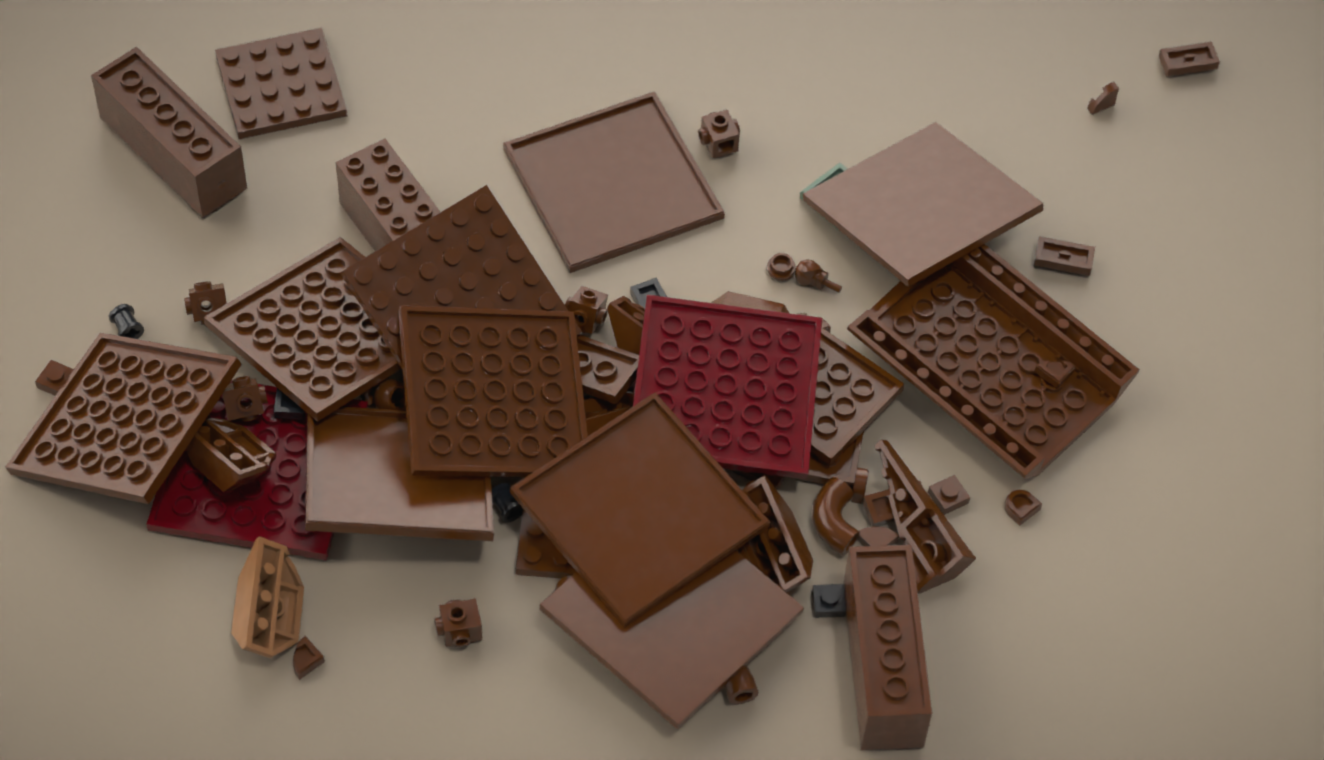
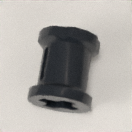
(125, 321)
(506, 503)

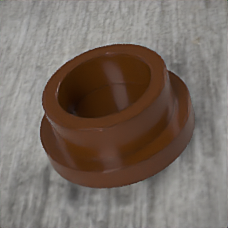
(781, 266)

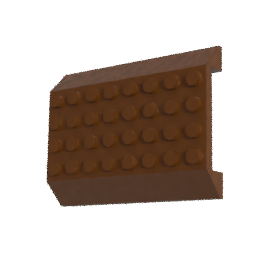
(973, 350)

